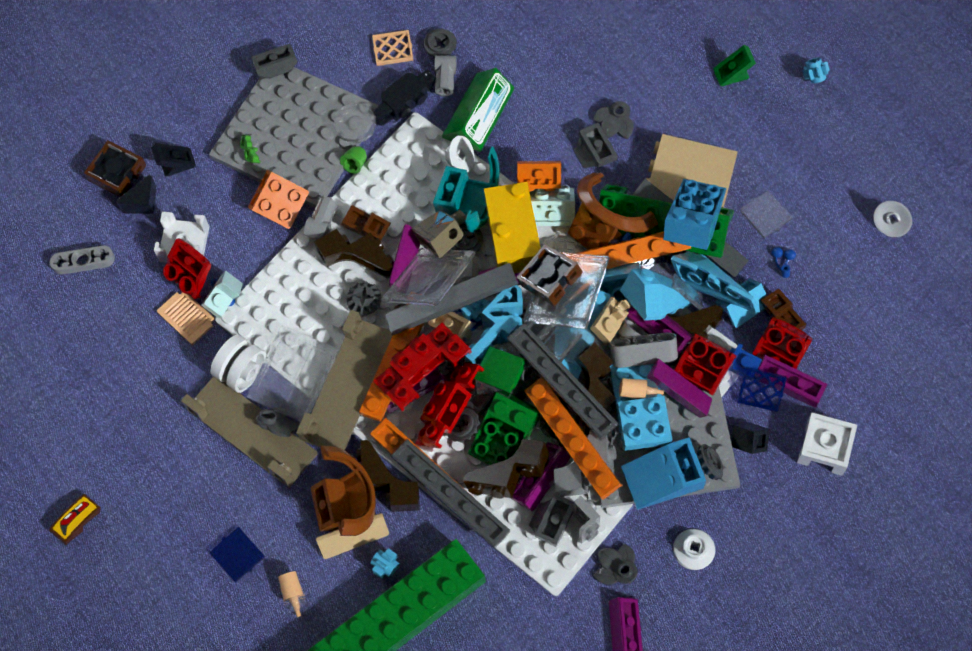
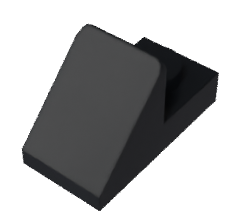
(173, 158)

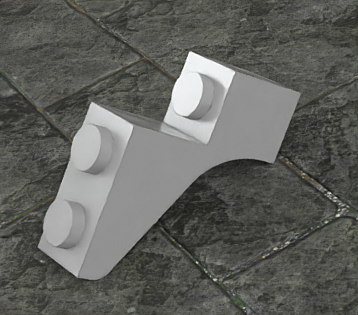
(571, 480)

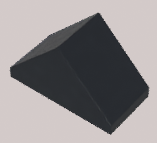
(139, 198)

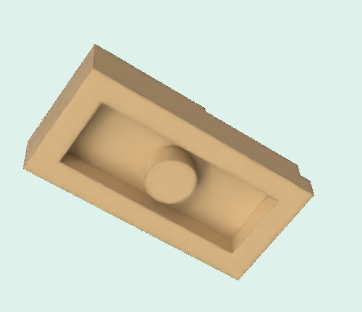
(610, 319)
(455, 323)

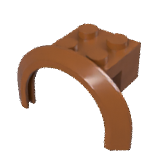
(598, 226)
(346, 501)

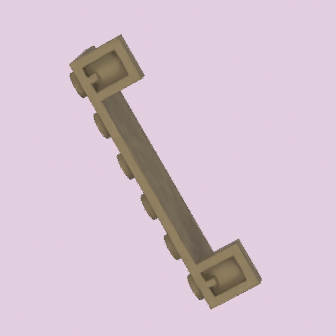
(346, 384)
(234, 420)

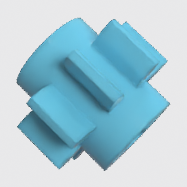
(816, 70)
(473, 310)
(385, 563)

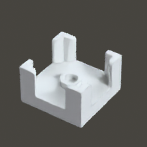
(191, 232)
(827, 442)

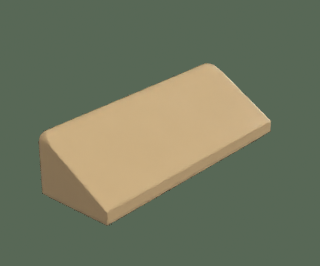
(334, 544)

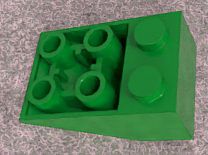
(504, 428)

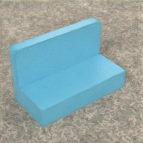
(740, 315)

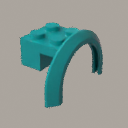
(461, 193)

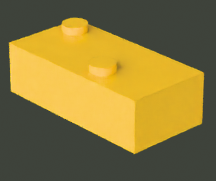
(512, 225)

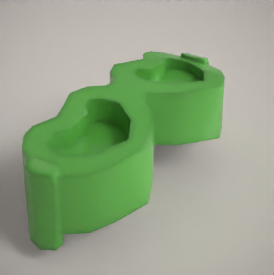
(250, 152)

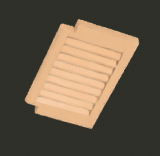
(186, 317)

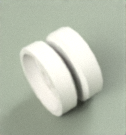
(237, 363)

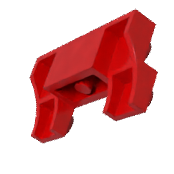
(417, 362)
(446, 406)

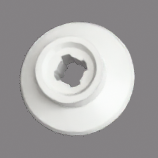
(460, 153)
(885, 222)
(689, 558)

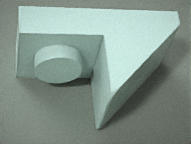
(222, 294)

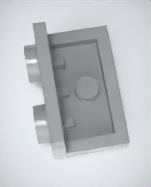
(586, 514)

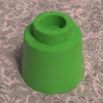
(353, 159)

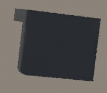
(750, 438)

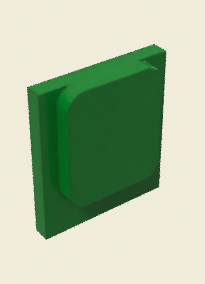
(500, 369)

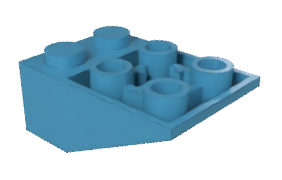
(694, 214)
(664, 474)

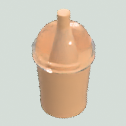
(638, 388)
(292, 592)

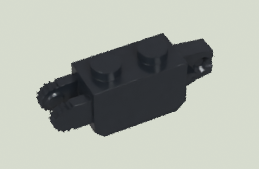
(403, 96)

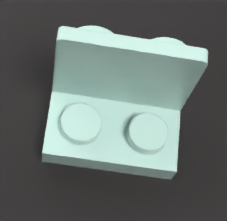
(553, 207)

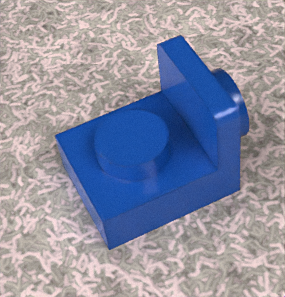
(742, 361)

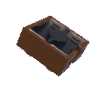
(114, 169)
(549, 274)

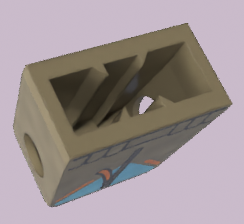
(440, 232)

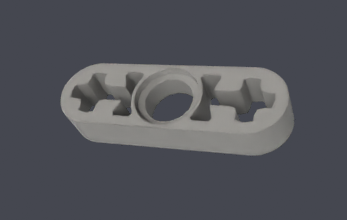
(75, 254)

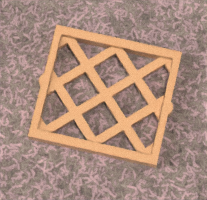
(388, 36)

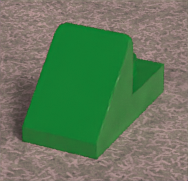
(735, 67)

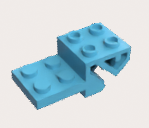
(499, 321)
(640, 421)

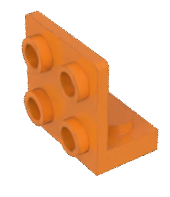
(540, 174)
(278, 199)

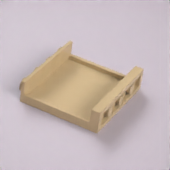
(689, 160)

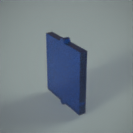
(237, 554)

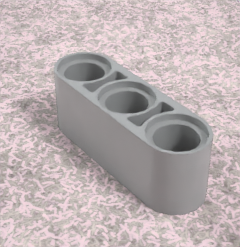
(643, 349)

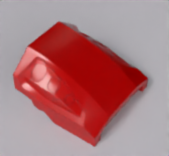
(187, 268)
(783, 343)
(705, 364)

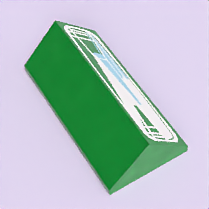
(480, 108)

